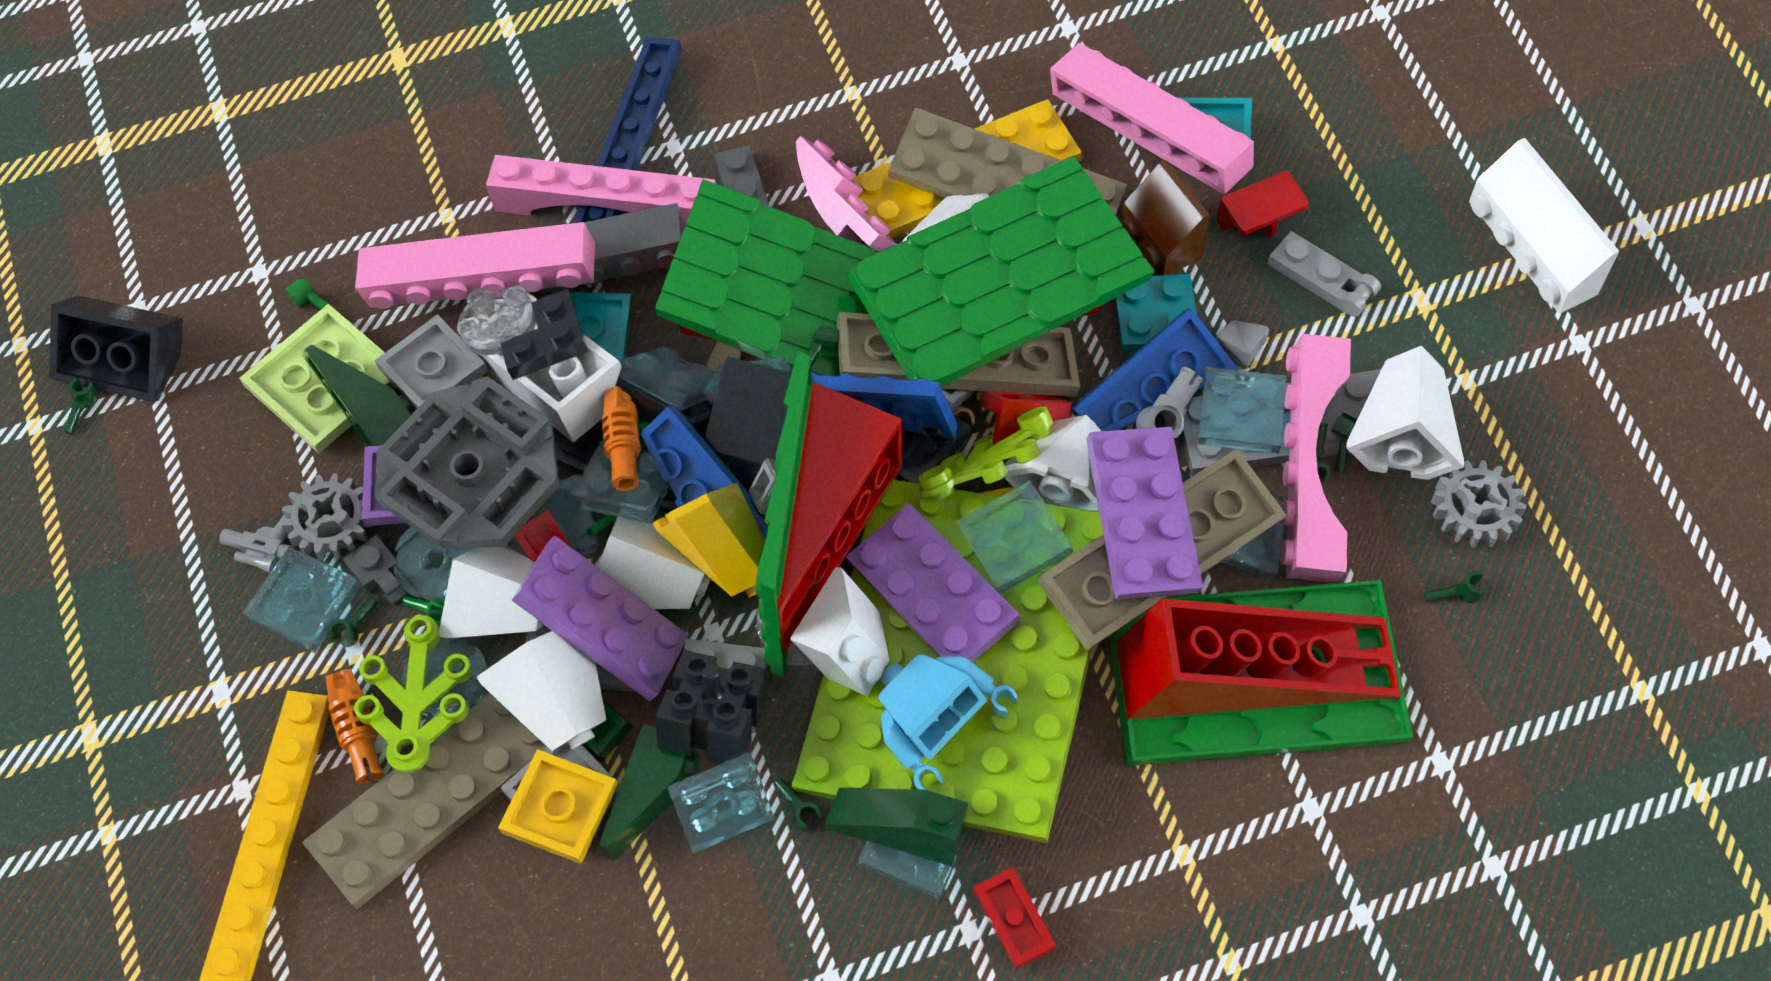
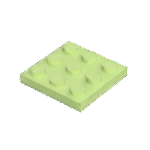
(293, 390)

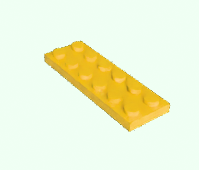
(906, 206)

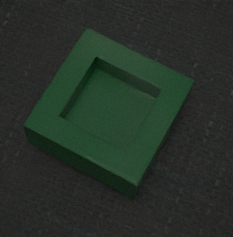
(609, 732)

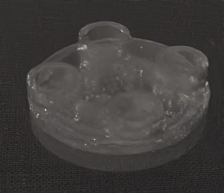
(494, 318)

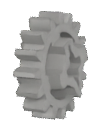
(1497, 507)
(328, 519)

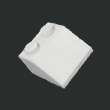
(844, 635)

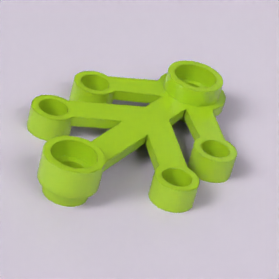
(986, 458)
(415, 698)

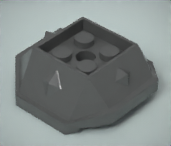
(461, 431)

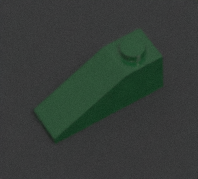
(366, 403)
(644, 790)
(902, 820)

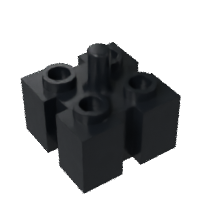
(711, 707)

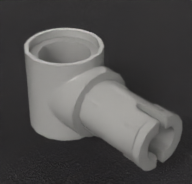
(1172, 403)

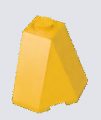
(718, 537)

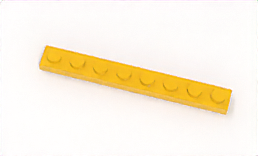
(267, 839)

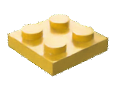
(558, 806)

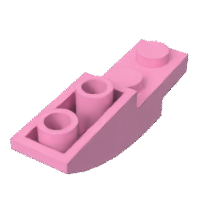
(837, 195)

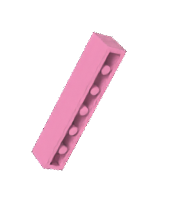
(1153, 118)
(461, 264)

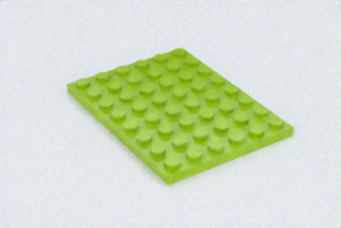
(996, 764)

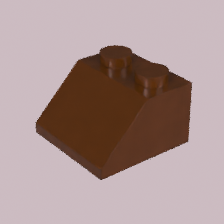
(1166, 221)

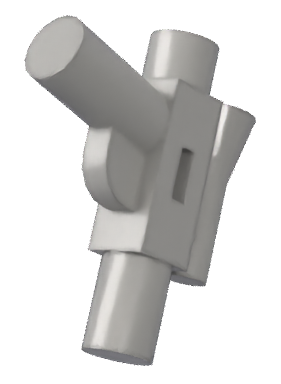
(259, 549)

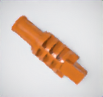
(621, 438)
(350, 731)

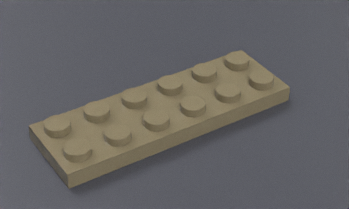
(965, 161)
(1037, 367)
(1225, 511)
(417, 810)

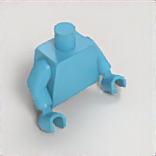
(930, 704)

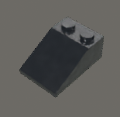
(747, 417)

